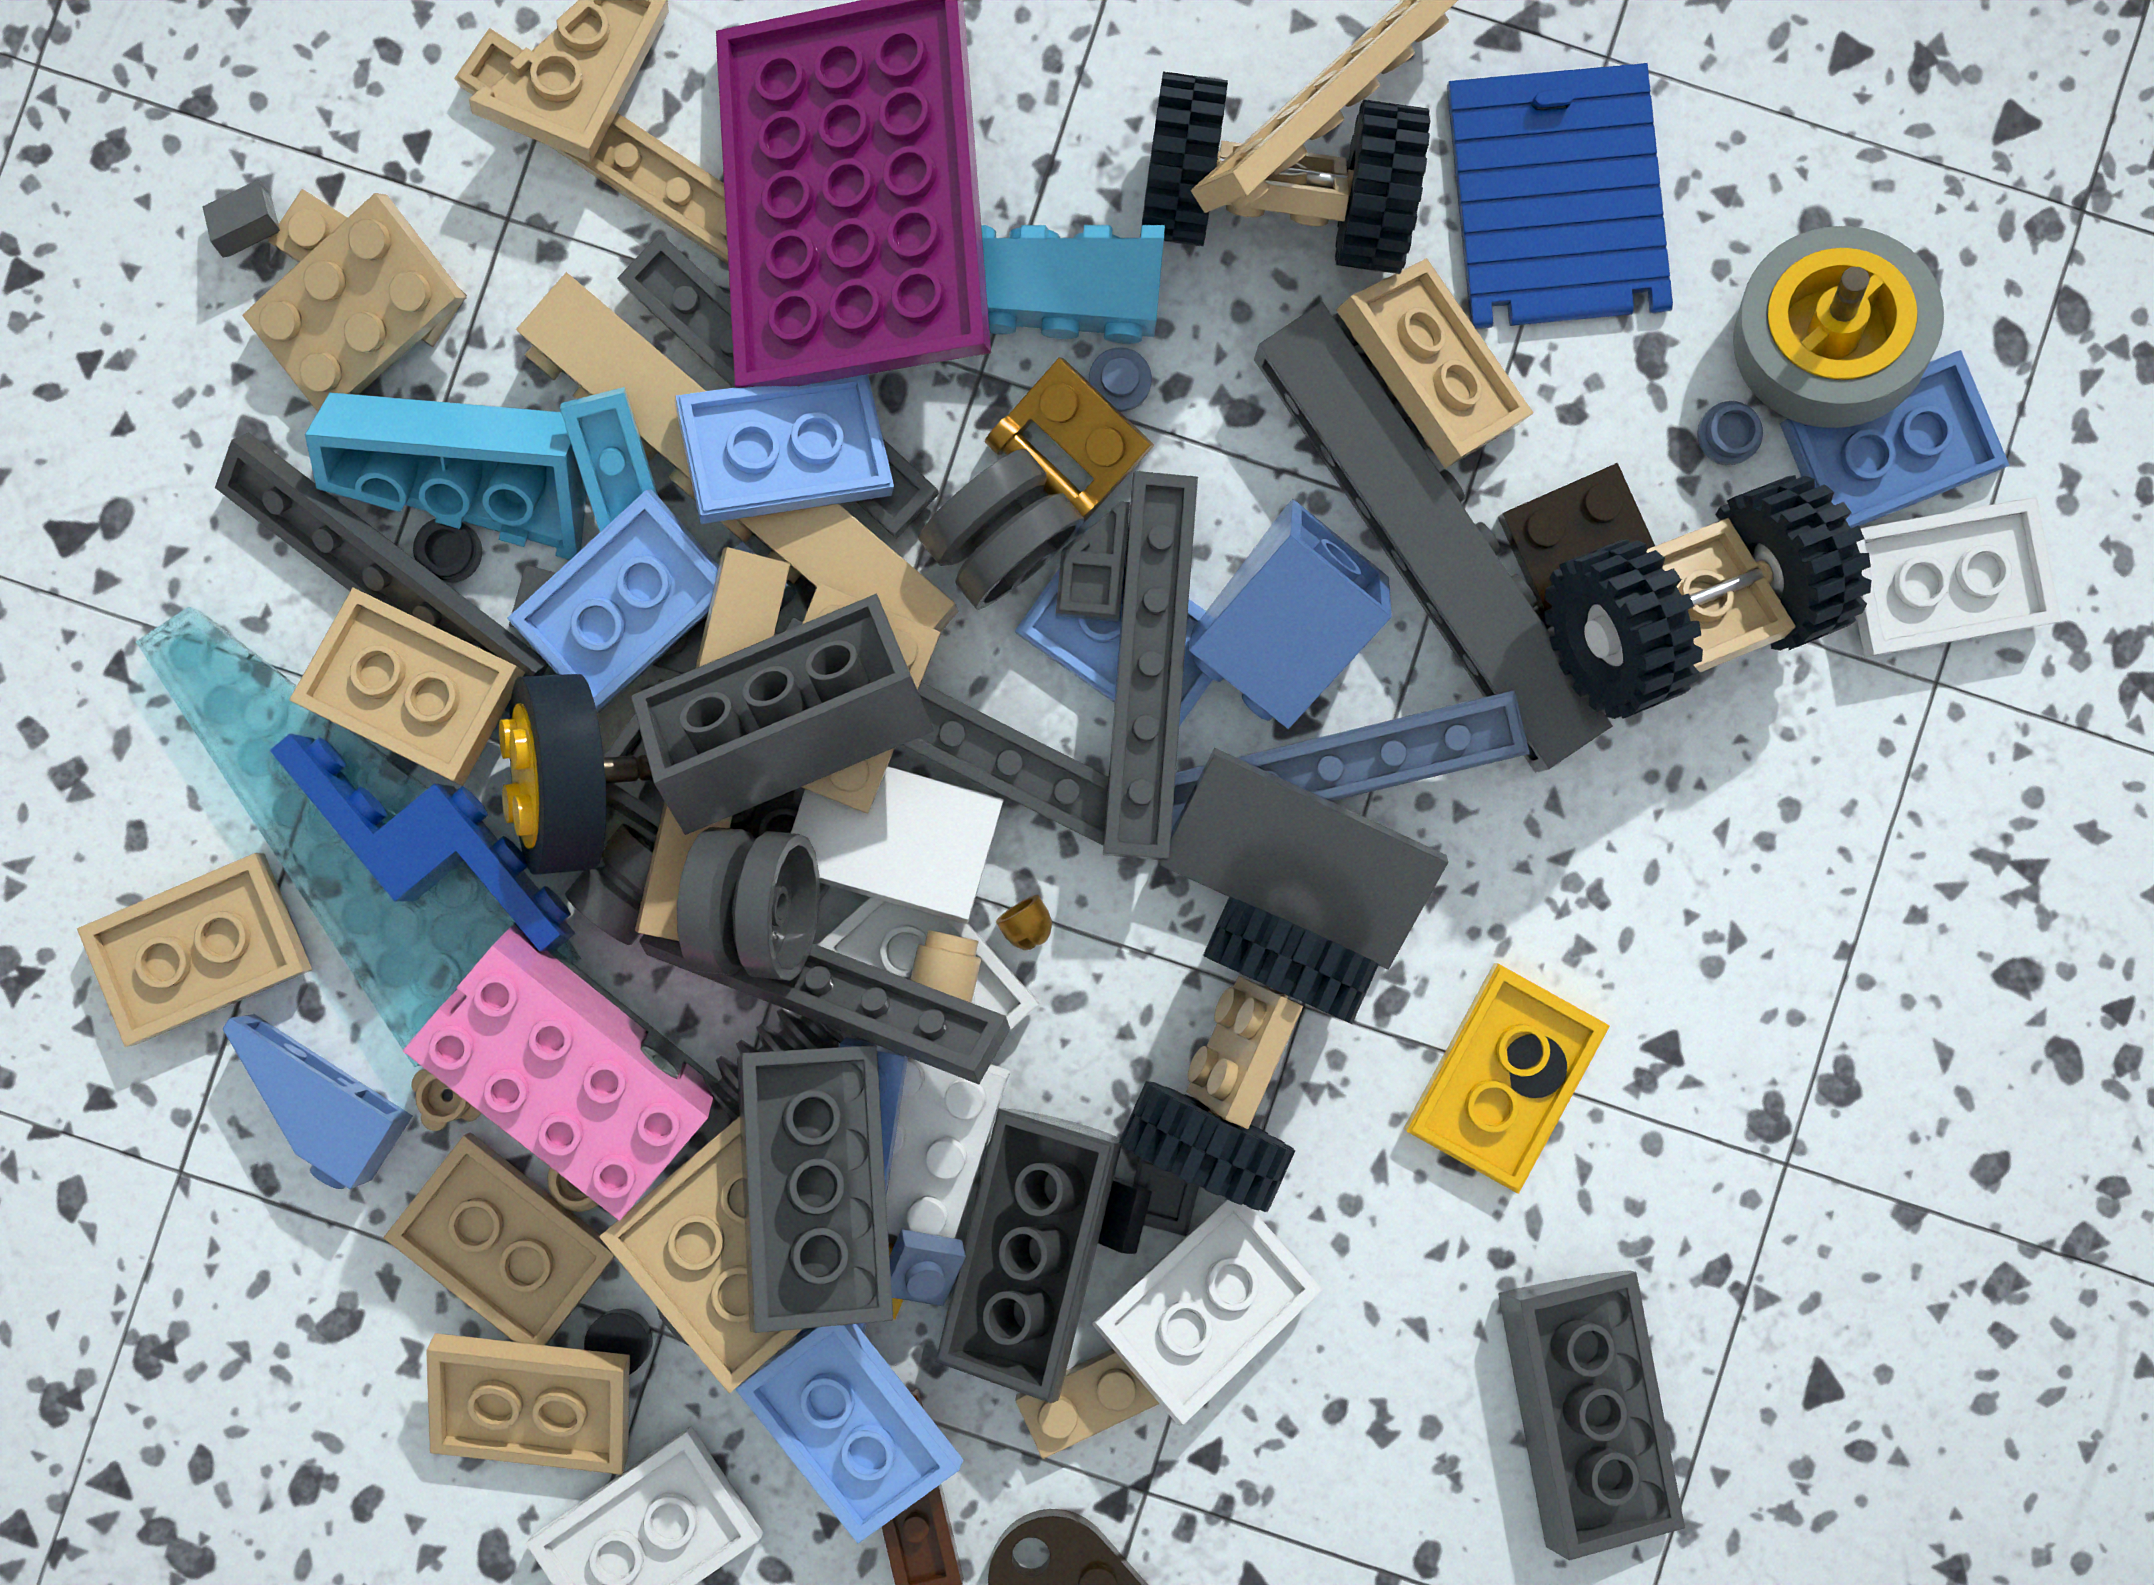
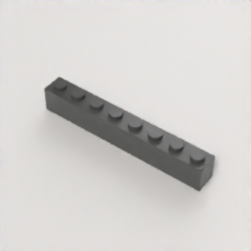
(1427, 530)

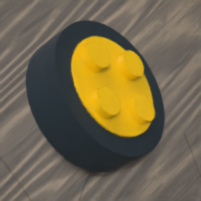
(559, 773)

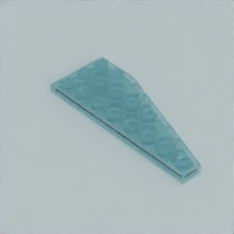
(240, 708)

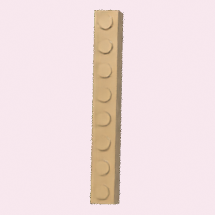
(823, 544)

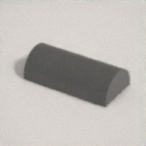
(1029, 1252)

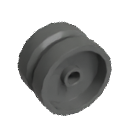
(1000, 528)
(748, 903)

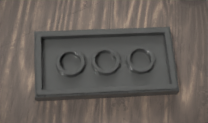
(1302, 858)

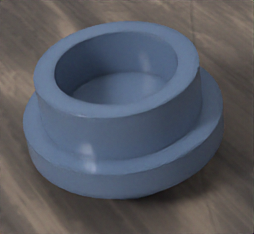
(1121, 377)
(1730, 433)

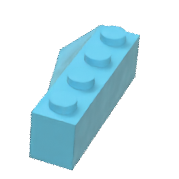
(1074, 282)
(456, 462)

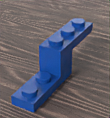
(424, 840)

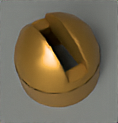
(1026, 923)

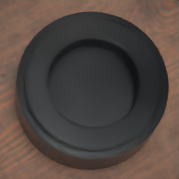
(448, 551)
(1526, 1053)
(621, 1333)

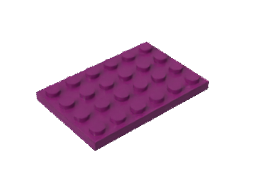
(851, 192)

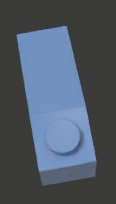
(319, 1108)

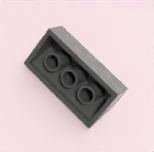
(779, 714)

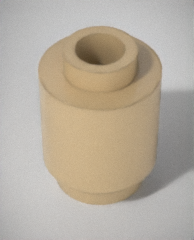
(947, 964)

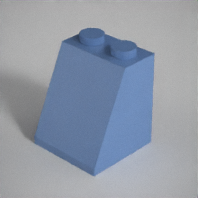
(1291, 617)

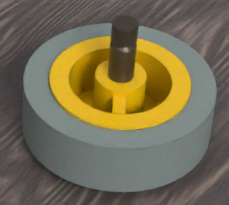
(1837, 326)

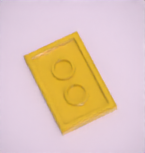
(1470, 1099)

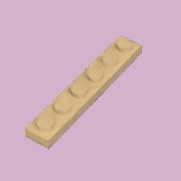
(1318, 105)

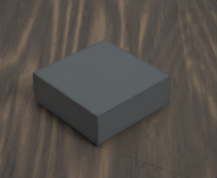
(241, 219)

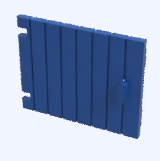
(1559, 200)

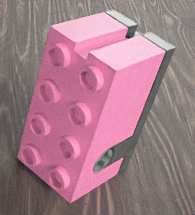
(565, 1070)

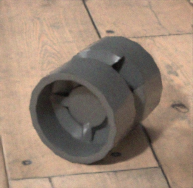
(614, 893)

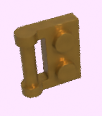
(1082, 426)

